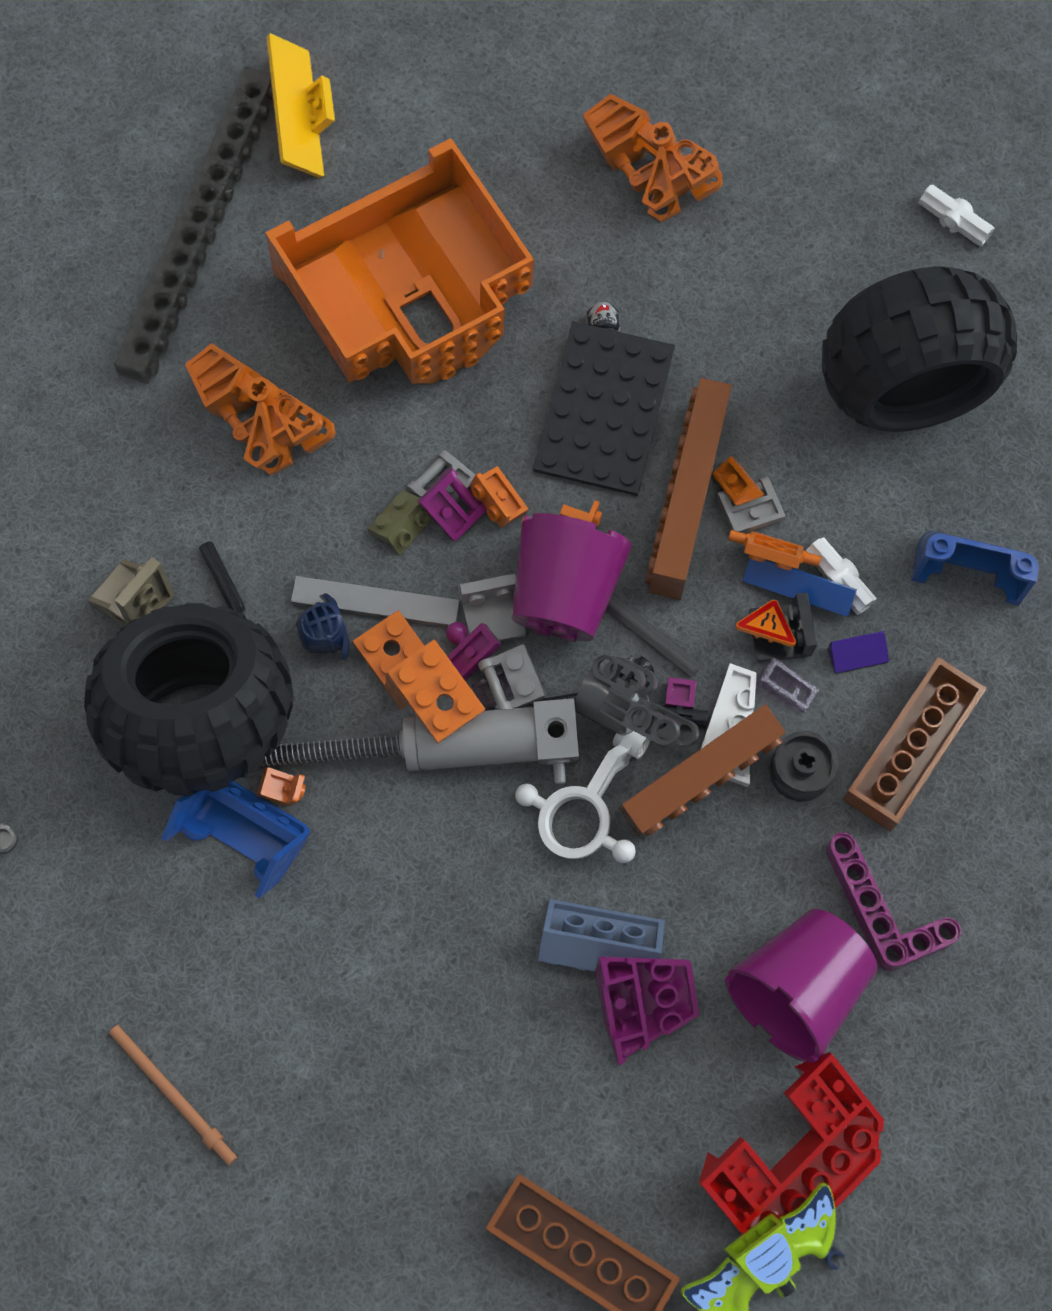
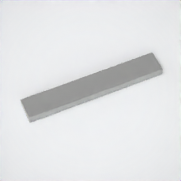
(377, 601)

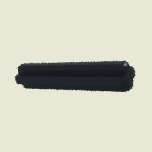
(221, 577)

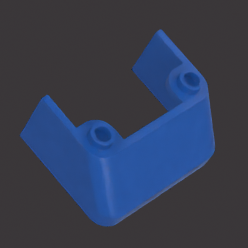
(246, 825)

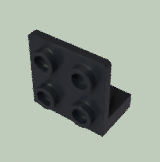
(801, 624)

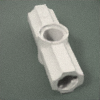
(956, 215)
(842, 572)

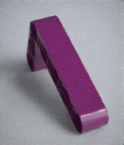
(880, 913)

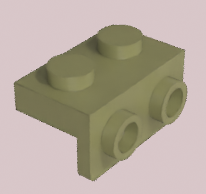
(400, 522)

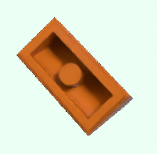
(736, 482)

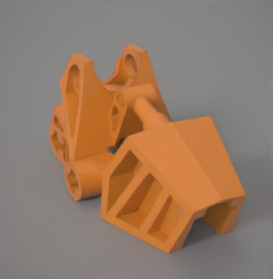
(625, 137)
(232, 387)

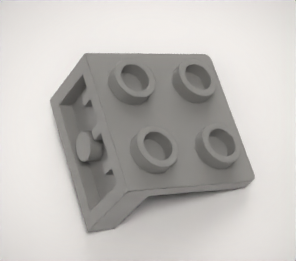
(492, 604)

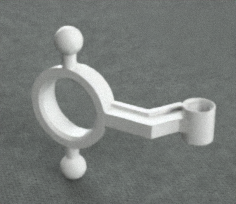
(615, 760)

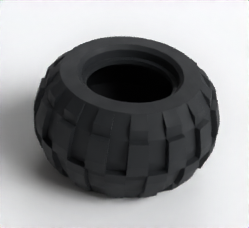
(919, 349)
(199, 741)

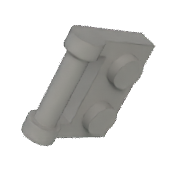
(444, 459)
(755, 513)
(520, 675)

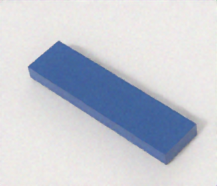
(820, 591)

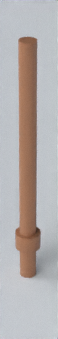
(211, 1137)

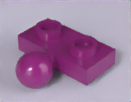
(472, 648)

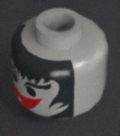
(603, 316)

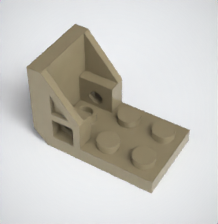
(133, 591)

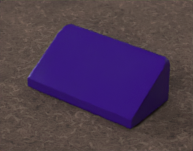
(858, 652)

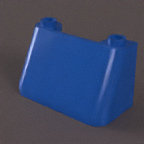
(1014, 569)

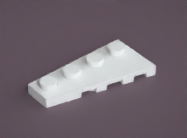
(733, 704)

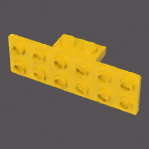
(300, 106)

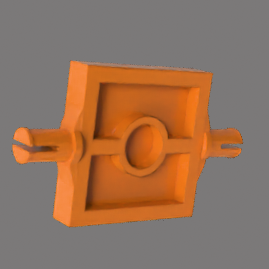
(773, 549)

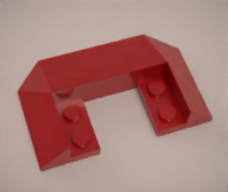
(834, 1152)

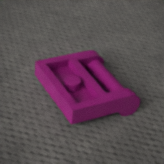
(444, 508)

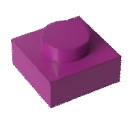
(680, 693)

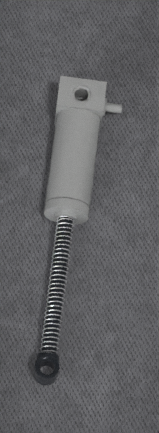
(488, 739)

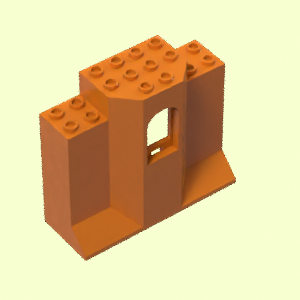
(437, 239)

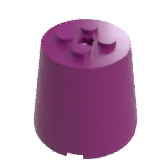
(565, 575)
(803, 983)

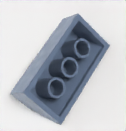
(580, 934)

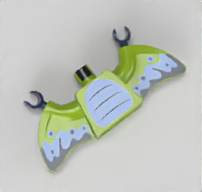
(769, 1256)

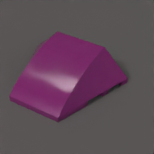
(644, 1000)

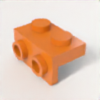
(498, 497)

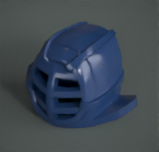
(323, 628)

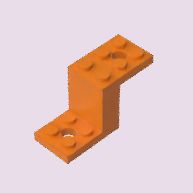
(418, 676)

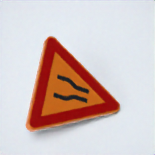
(769, 624)

